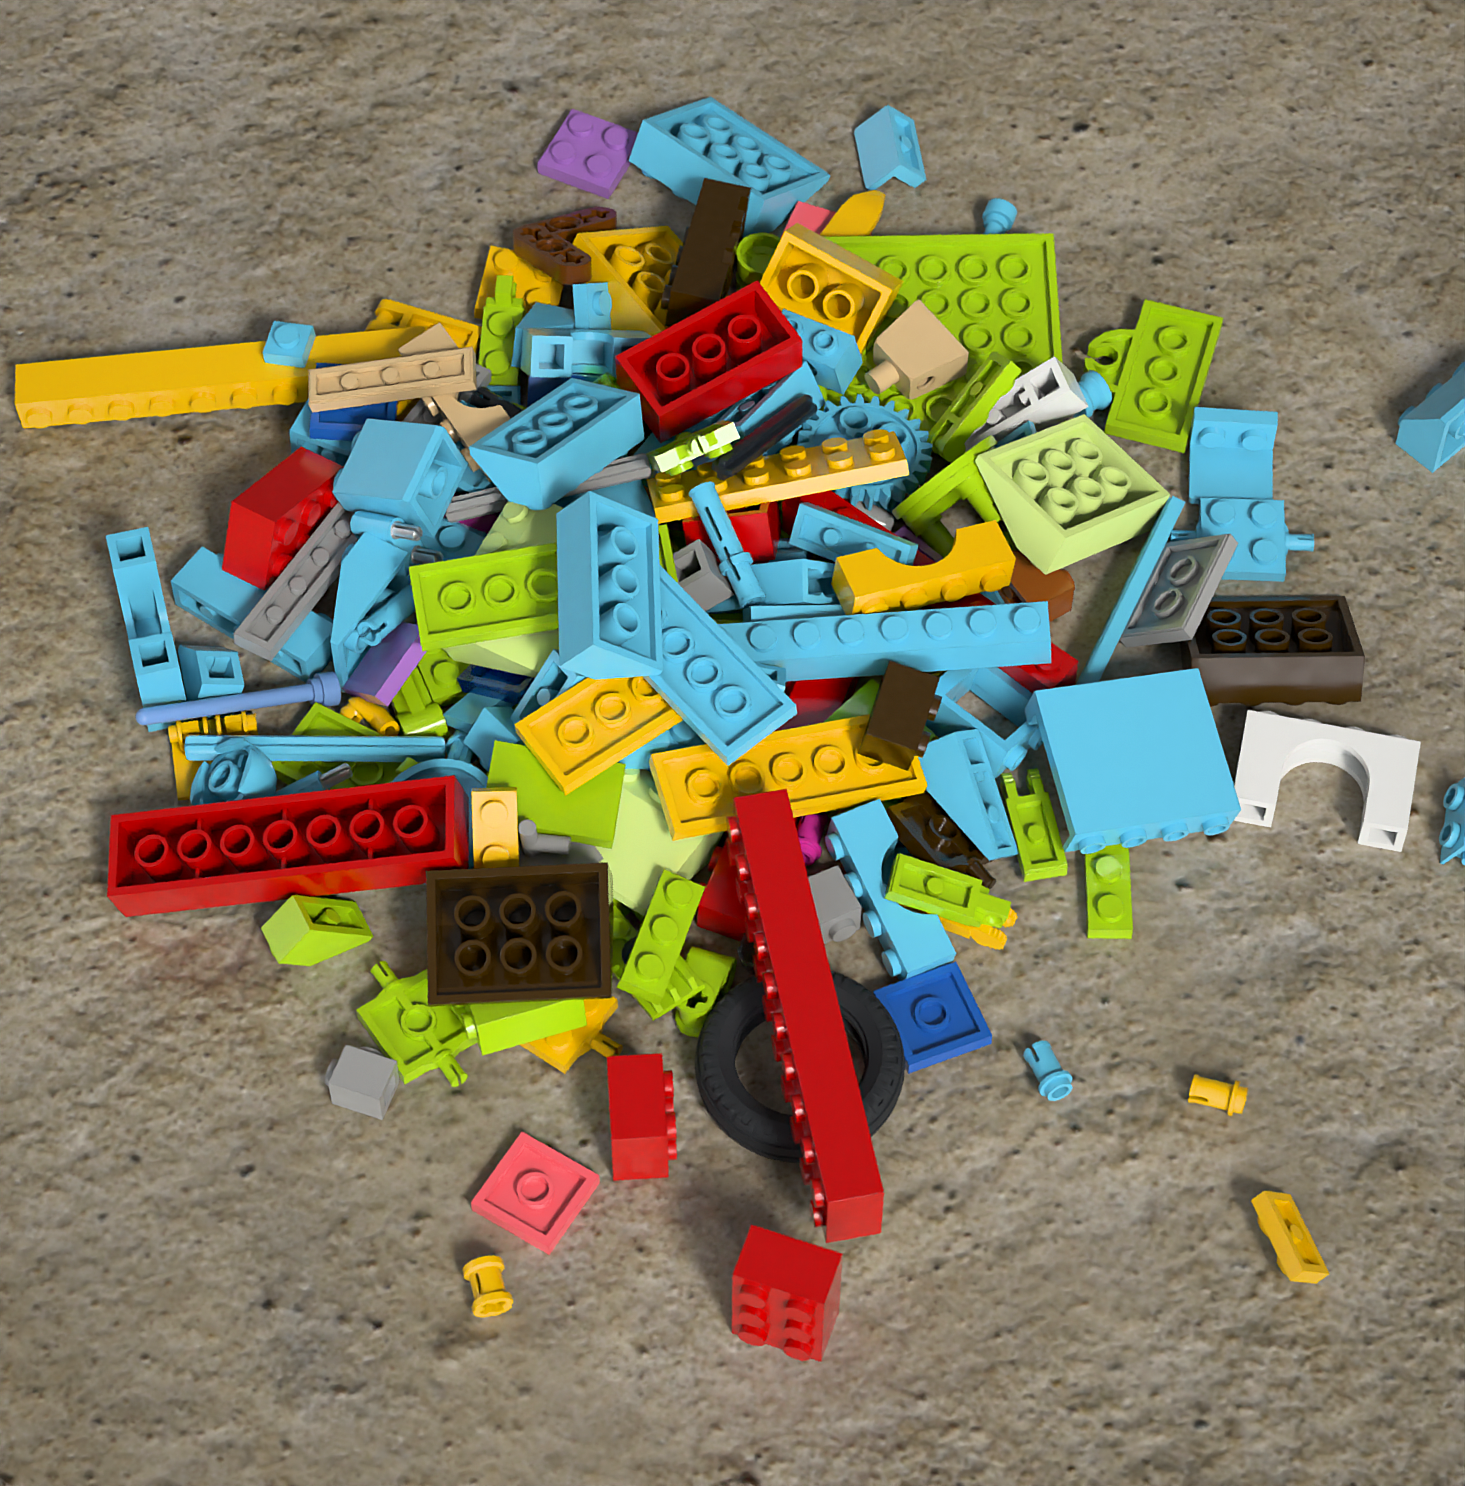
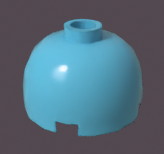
(234, 775)

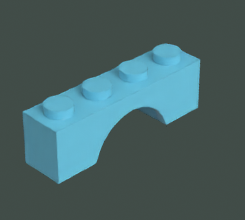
(909, 939)

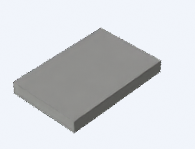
(1179, 590)

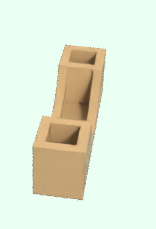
(460, 421)

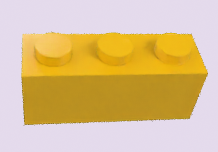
(829, 284)

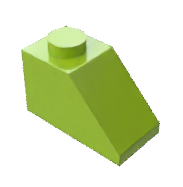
(315, 929)

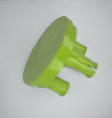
(955, 482)

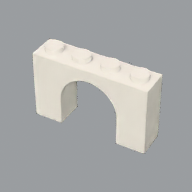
(1378, 762)

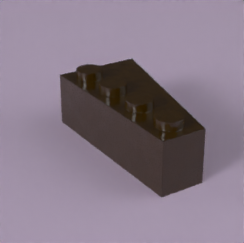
(708, 251)

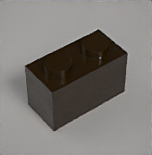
(899, 716)

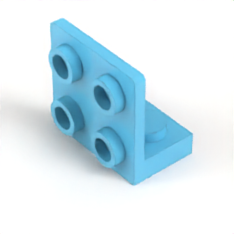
(1231, 454)

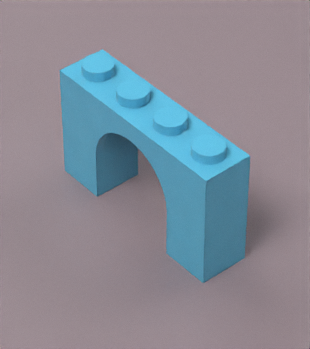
(146, 620)

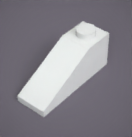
(1040, 396)

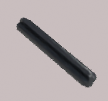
(764, 437)

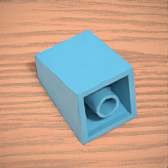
(401, 472)

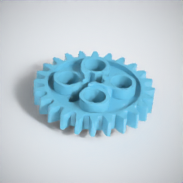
(856, 419)

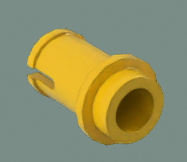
(1218, 1094)

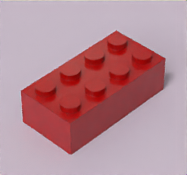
(710, 361)

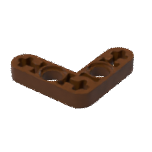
(550, 243)

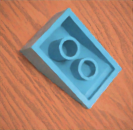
(368, 578)

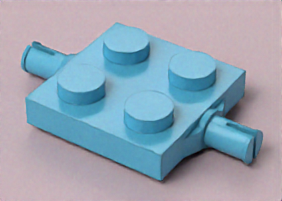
(1260, 536)

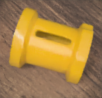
(487, 1286)

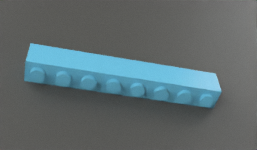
(916, 639)

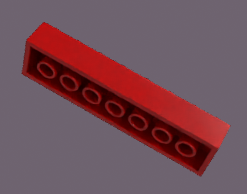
(287, 846)

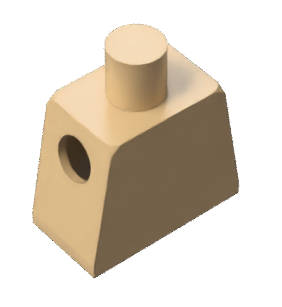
(916, 355)

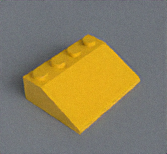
(636, 269)

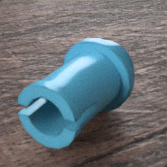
(1053, 1080)

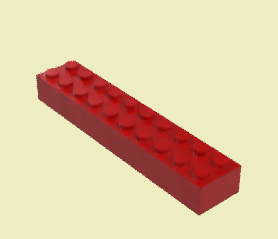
(805, 1018)

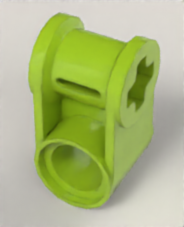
(718, 974)

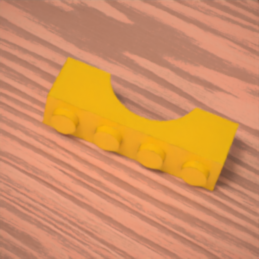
(876, 584)

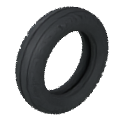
(770, 1131)

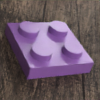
(588, 154)

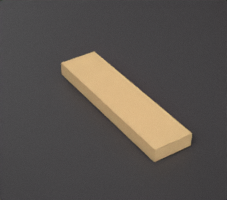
(392, 379)

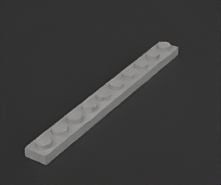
(315, 565)

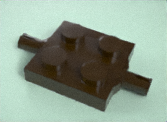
(936, 837)

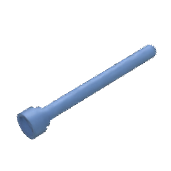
(321, 689)

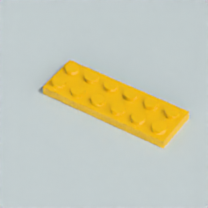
(785, 475)
(812, 762)

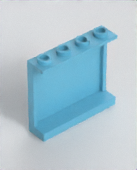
(1135, 760)

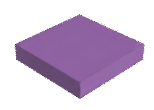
(386, 666)

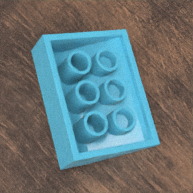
(723, 146)

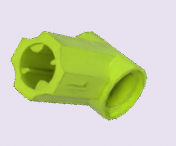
(416, 711)

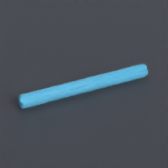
(325, 747)

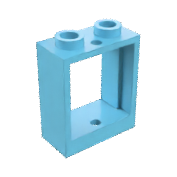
(1000, 693)

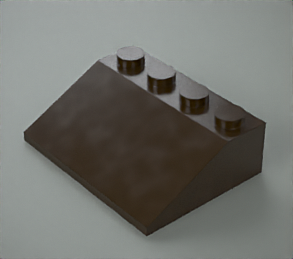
(1277, 651)
(519, 934)

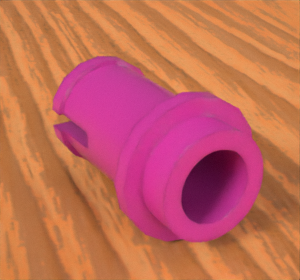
(810, 833)

